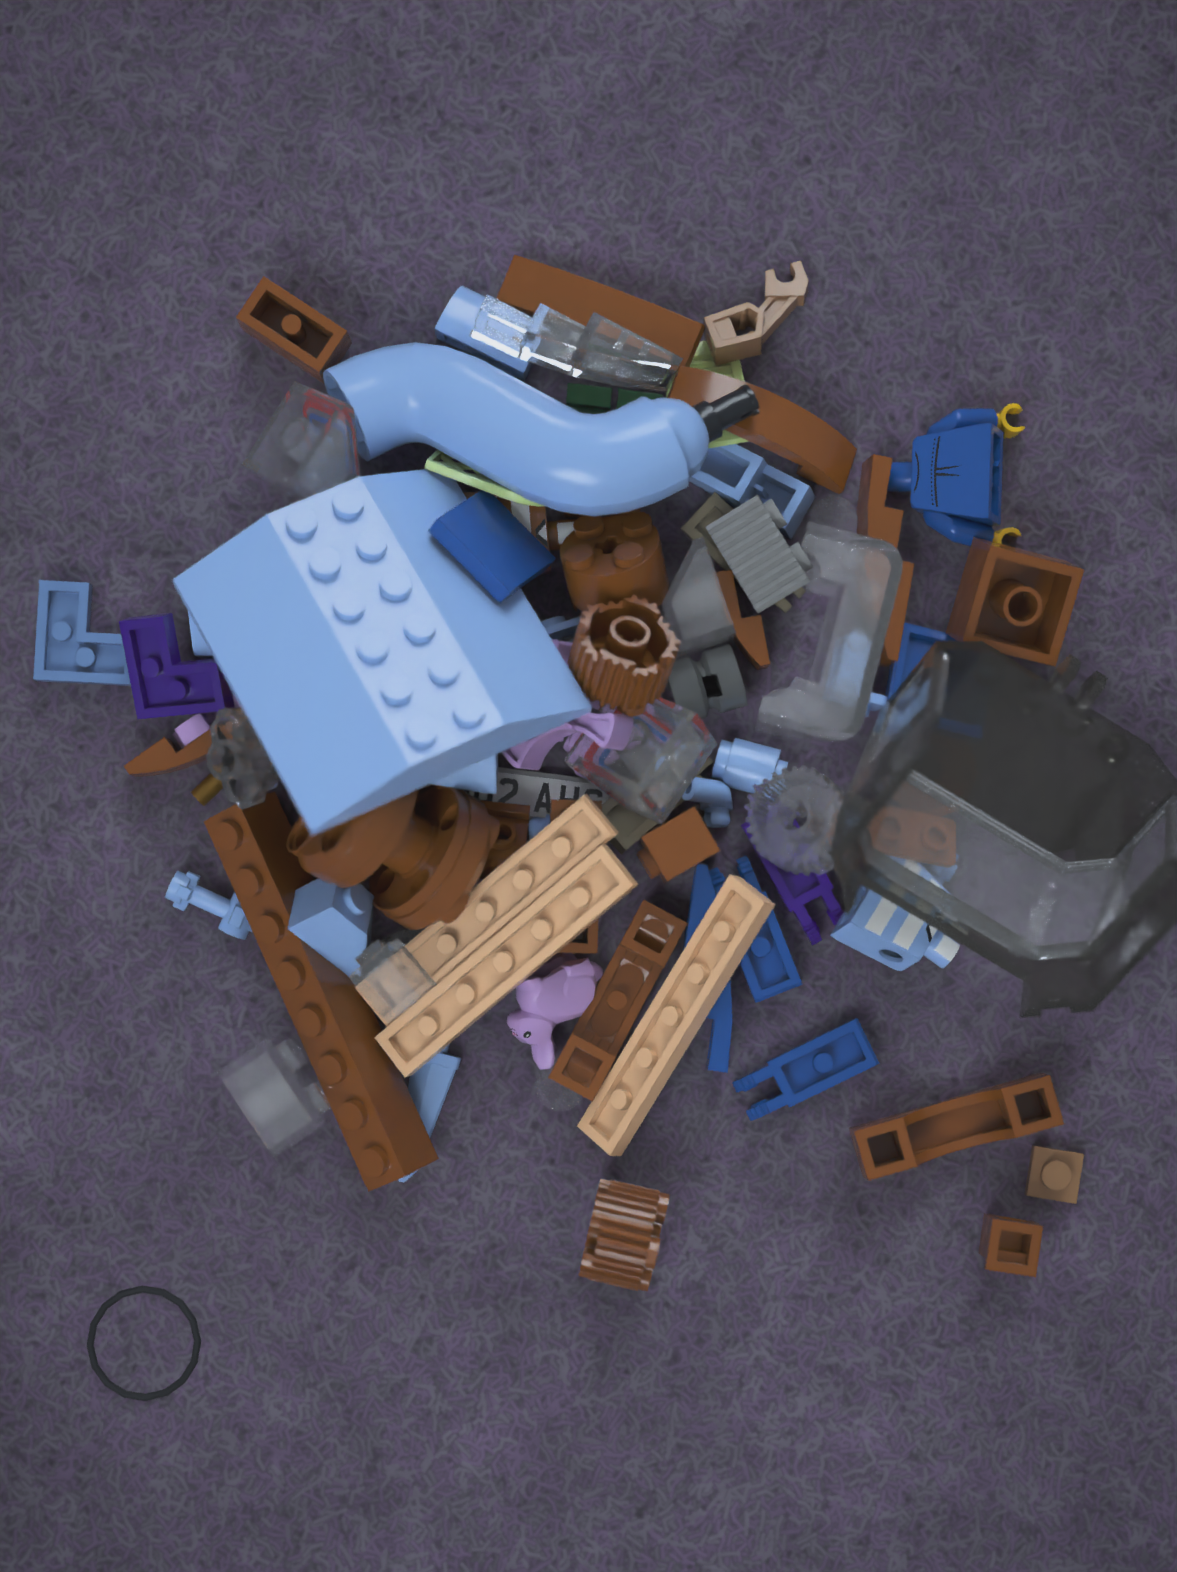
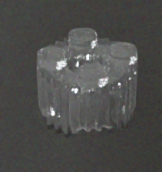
(777, 805)

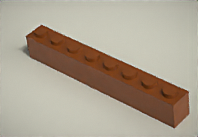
(321, 1000)

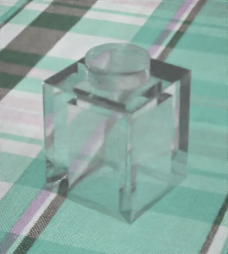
(390, 978)

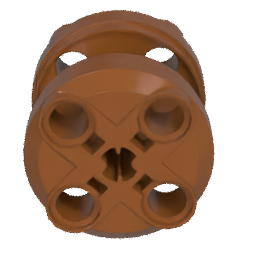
(416, 849)

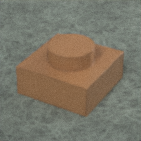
(1054, 1174)

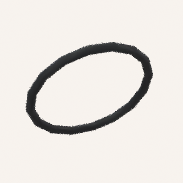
(92, 1332)

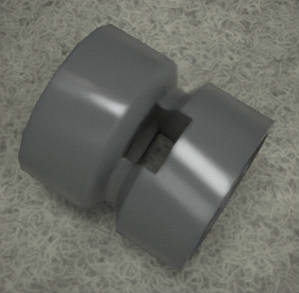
(688, 685)

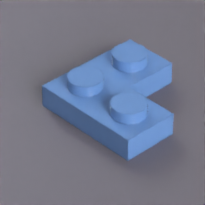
(64, 642)

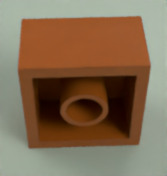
(1015, 601)

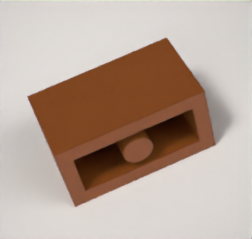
(293, 329)
(676, 846)

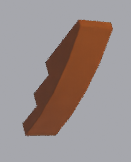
(577, 297)
(884, 524)

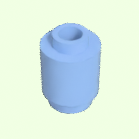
(746, 763)

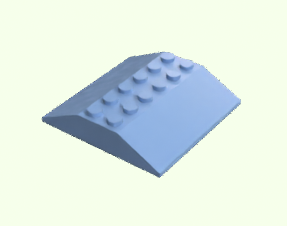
(372, 646)

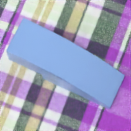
(741, 475)

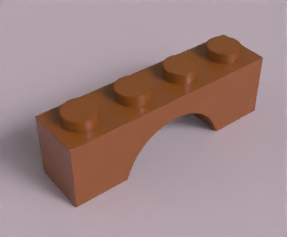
(956, 1124)

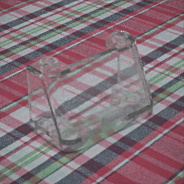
(861, 585)

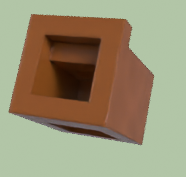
(512, 832)
(1010, 1244)

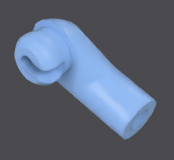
(714, 799)

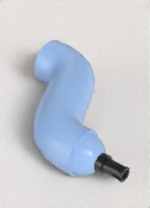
(525, 436)

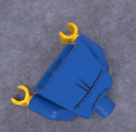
(959, 474)

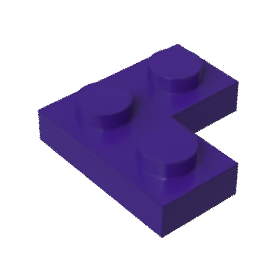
(158, 677)

